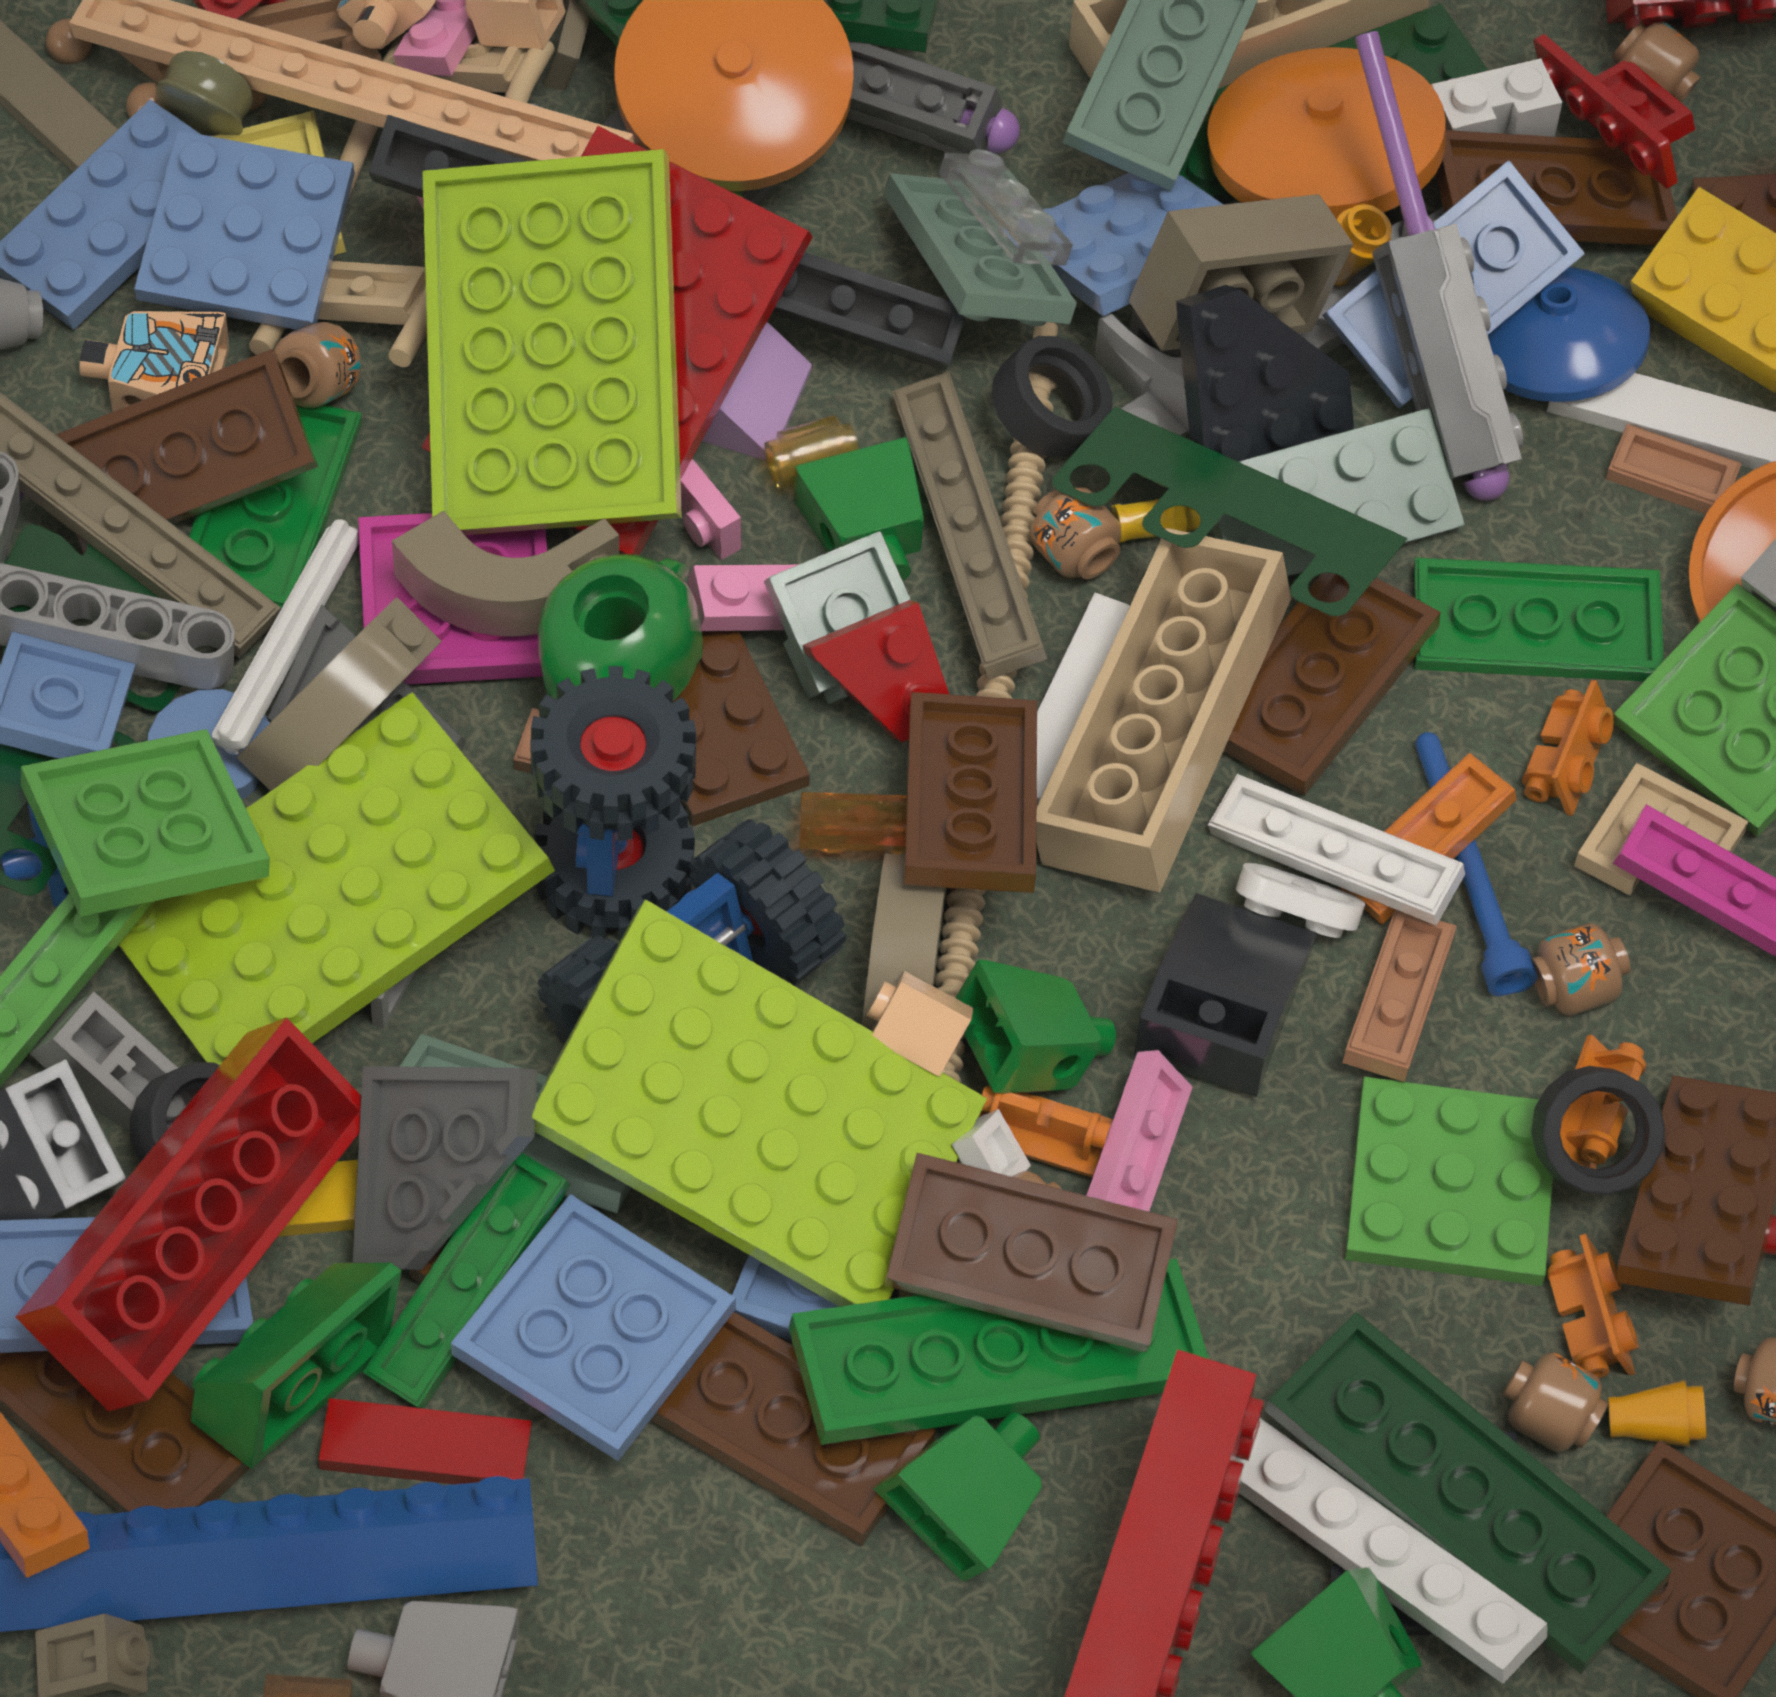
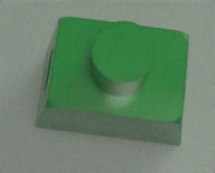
(861, 495)
(1030, 1028)
(967, 1491)
(1342, 1643)

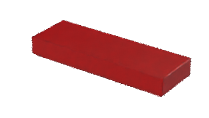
(422, 1443)

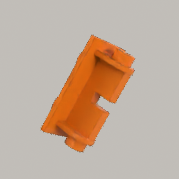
(1579, 728)
(1596, 1119)
(1052, 1130)
(1587, 1285)

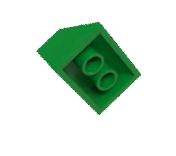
(295, 1359)

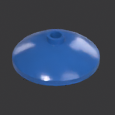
(1573, 339)

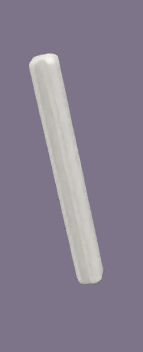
(285, 637)

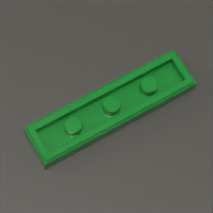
(472, 1264)

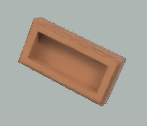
(1671, 469)

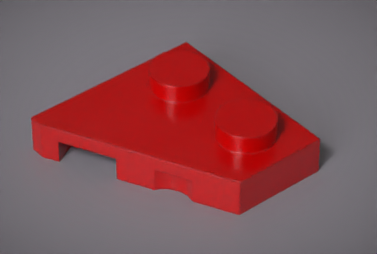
(882, 663)

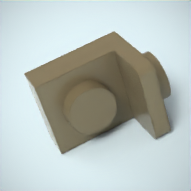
(92, 1657)

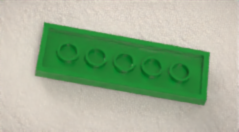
(940, 1363)

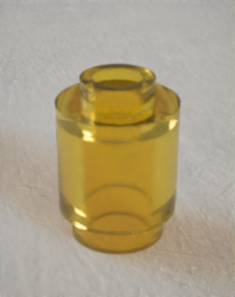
(806, 444)

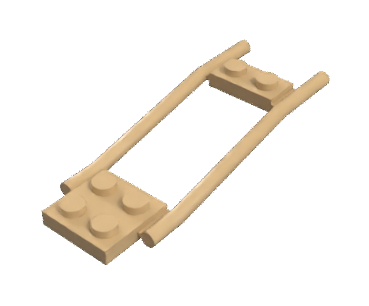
(399, 291)

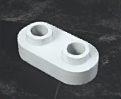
(1323, 907)

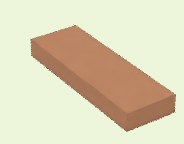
(1399, 996)

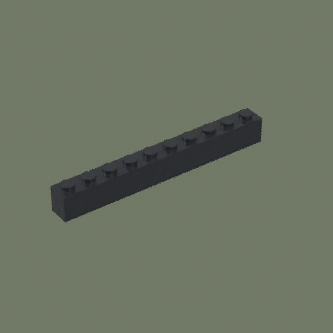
(817, 294)

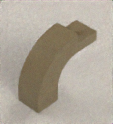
(484, 589)
(340, 696)
(903, 931)

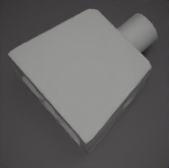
(441, 1651)

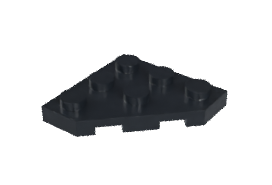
(1255, 379)

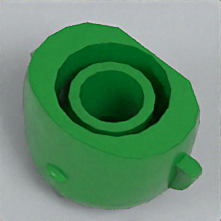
(614, 600)

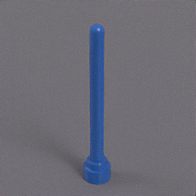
(1506, 964)

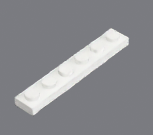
(1408, 1565)

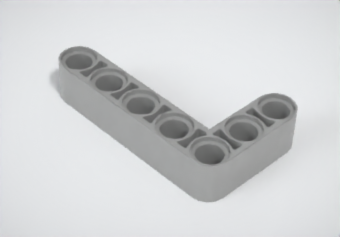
(115, 615)

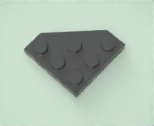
(432, 1153)

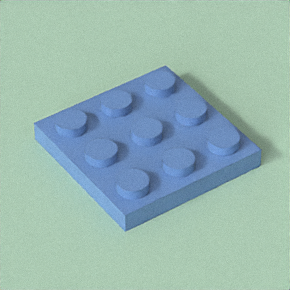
(244, 231)
(1114, 233)
(593, 1327)

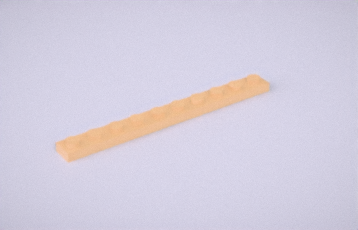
(333, 77)

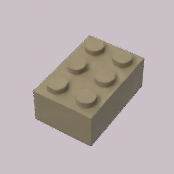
(1272, 250)

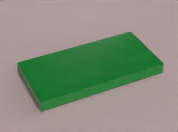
(276, 529)
(1541, 619)

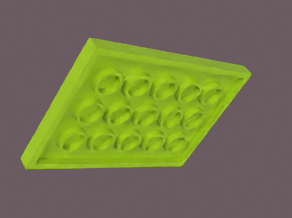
(552, 343)
(368, 879)
(749, 1107)

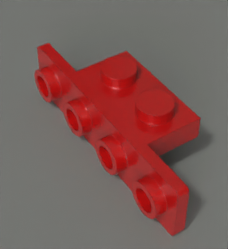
(1624, 107)

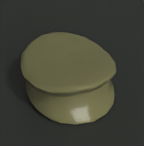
(205, 94)

